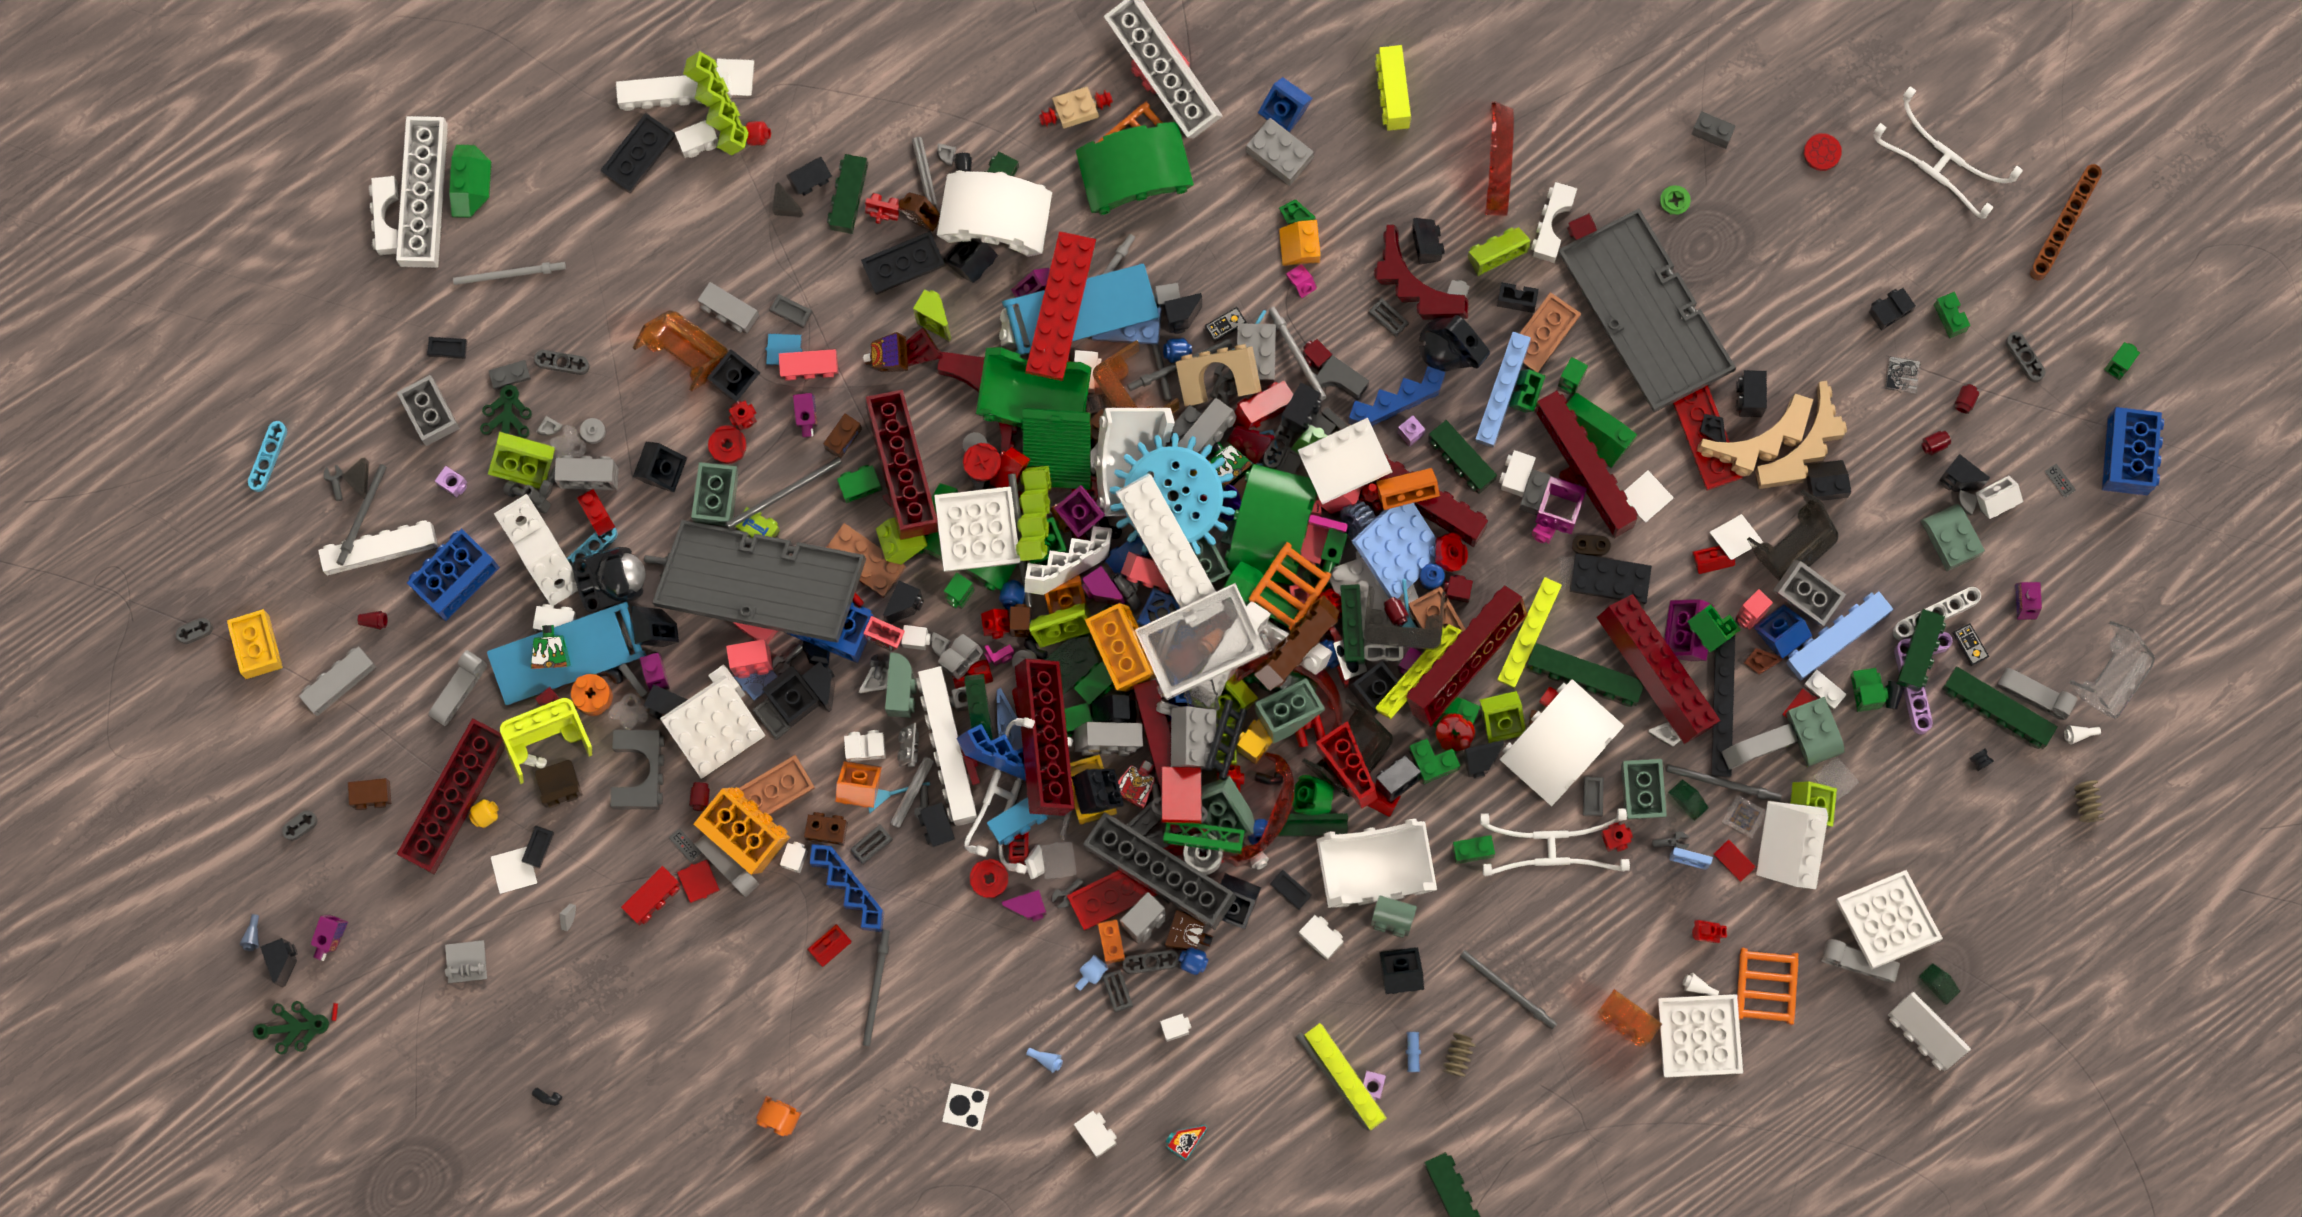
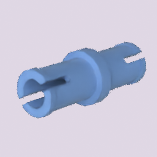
(1413, 1051)

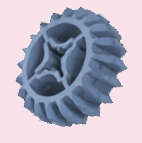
(1357, 518)

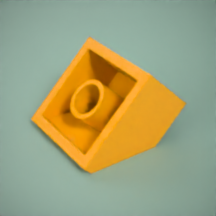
(1300, 243)

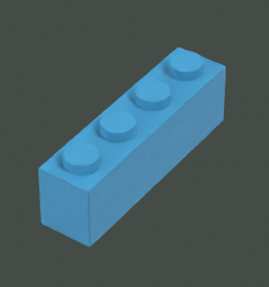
(1014, 821)

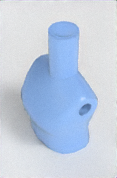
(1091, 972)

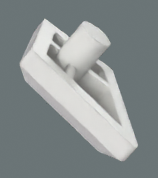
(872, 684)
(1665, 733)
(1034, 862)

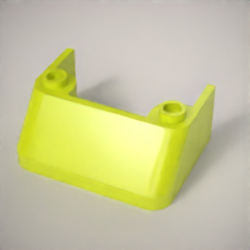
(541, 724)

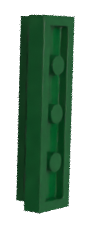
(1352, 623)
(1314, 825)

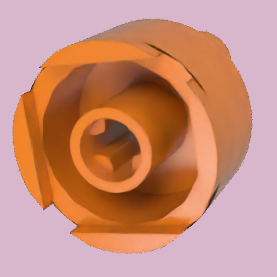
(586, 685)
(778, 1116)

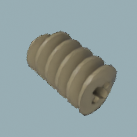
(2088, 801)
(1458, 1056)

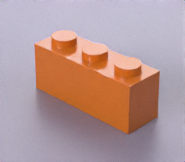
(1407, 488)

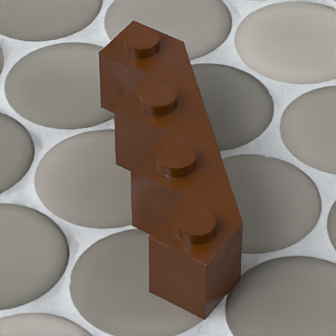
(1302, 638)

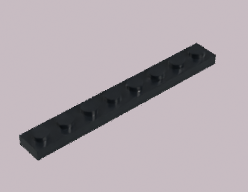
(1723, 706)

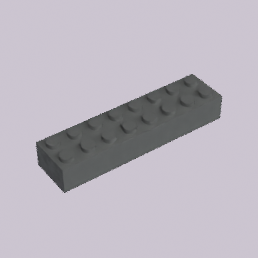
(1159, 871)

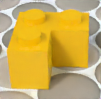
(1254, 742)

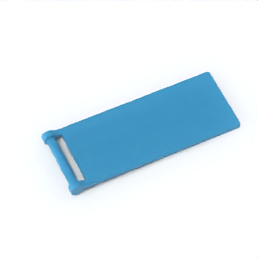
(1107, 305)
(592, 646)

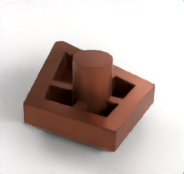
(1761, 661)

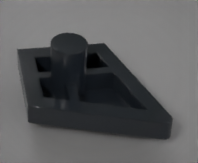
(1713, 428)
(816, 654)

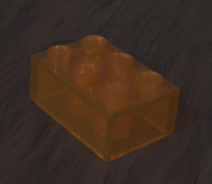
(1629, 1018)

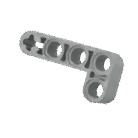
(458, 688)
(2054, 703)
(1759, 746)
(736, 874)
(1839, 955)

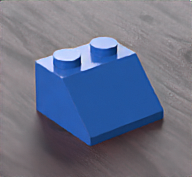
(1285, 104)
(1783, 631)

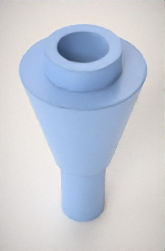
(1050, 1061)

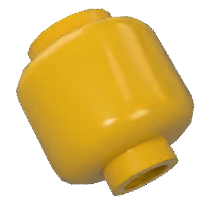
(484, 813)

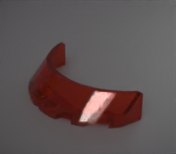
(1500, 159)
(1322, 679)
(1277, 818)

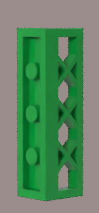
(1204, 843)

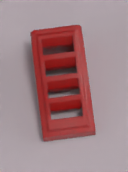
(1019, 859)

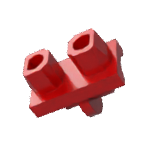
(882, 210)
(1708, 931)

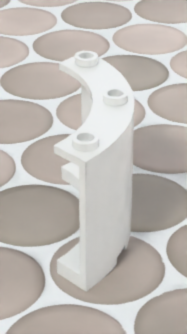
(995, 210)
(1119, 435)
(1561, 742)
(1376, 863)

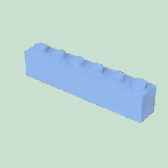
(1503, 389)
(1839, 636)

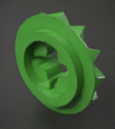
(1680, 193)

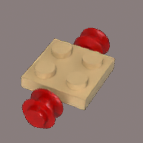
(1075, 107)

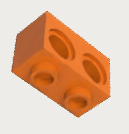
(1111, 942)

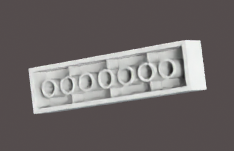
(1163, 67)
(422, 192)
(1165, 541)
(948, 753)

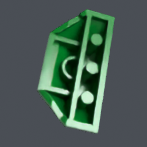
(469, 180)

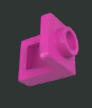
(1301, 280)
(1543, 534)
(1002, 656)

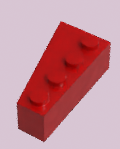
(1345, 760)

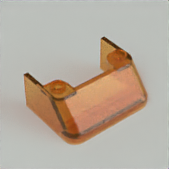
(685, 342)
(1112, 371)

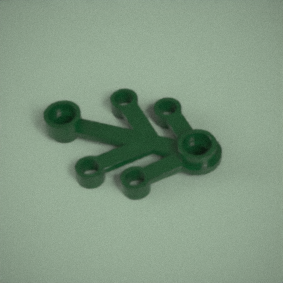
(507, 417)
(293, 1027)

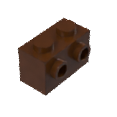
(826, 829)

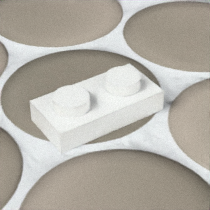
(1822, 686)

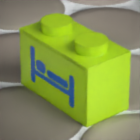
(758, 525)

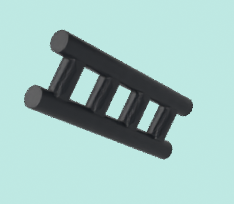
(1218, 745)

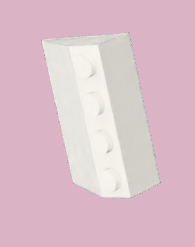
(1345, 461)
(1792, 844)
(1928, 1032)

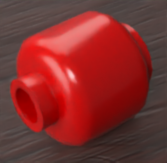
(757, 133)

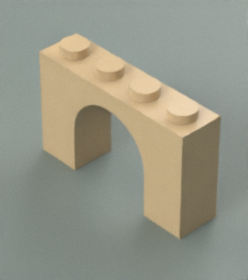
(1239, 360)

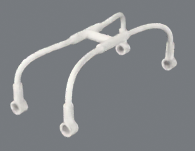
(1948, 154)
(1011, 796)
(1550, 836)

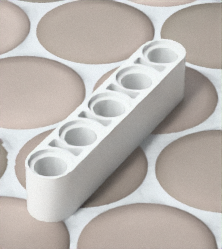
(1943, 607)

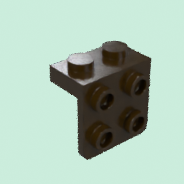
(558, 784)

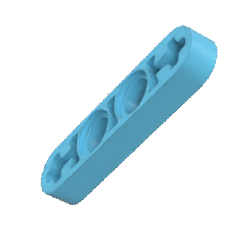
(270, 457)
(584, 548)

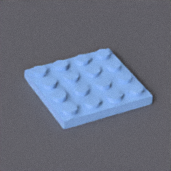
(1397, 547)

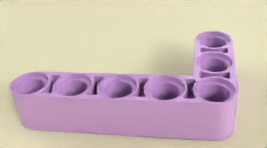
(1920, 696)

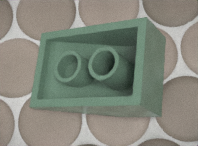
(1288, 710)

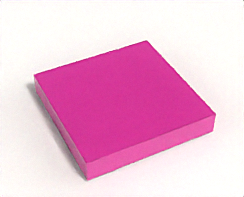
(1328, 524)

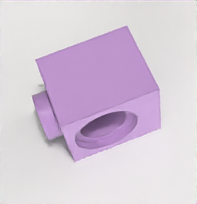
(1411, 430)
(447, 475)
(1376, 1078)

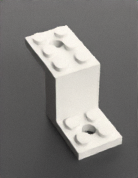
(538, 549)

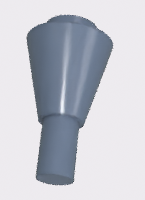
(250, 938)

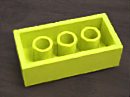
(1394, 88)

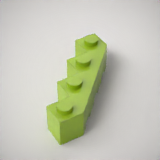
(713, 93)
(1035, 507)

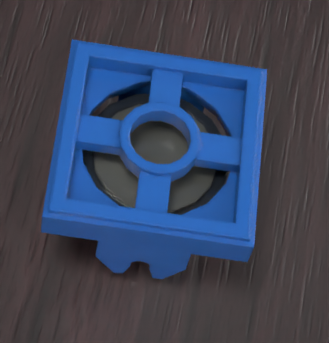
(1158, 609)

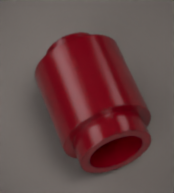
(1966, 398)
(1936, 442)
(1396, 611)
(699, 796)

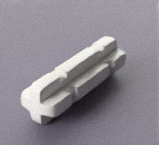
(534, 761)

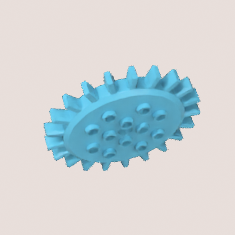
(1204, 483)

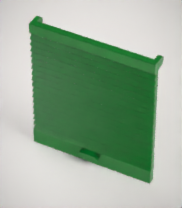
(1060, 444)

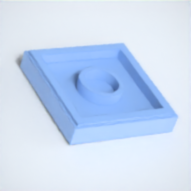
(1690, 858)

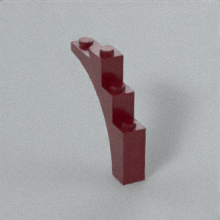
(1431, 302)
(969, 371)

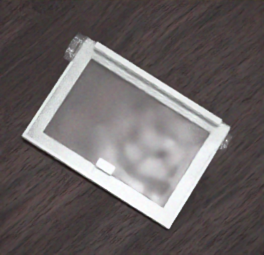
(1201, 641)

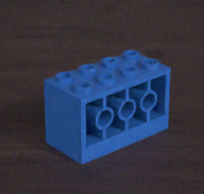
(2132, 451)
(453, 574)
(851, 641)

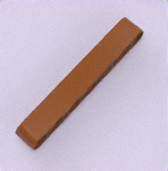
(2064, 230)

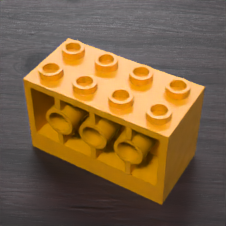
(1120, 647)
(725, 823)

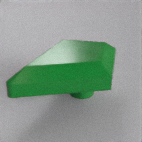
(1295, 212)

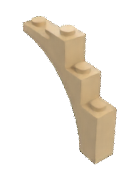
(1766, 446)
(1791, 467)

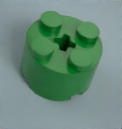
(1312, 796)

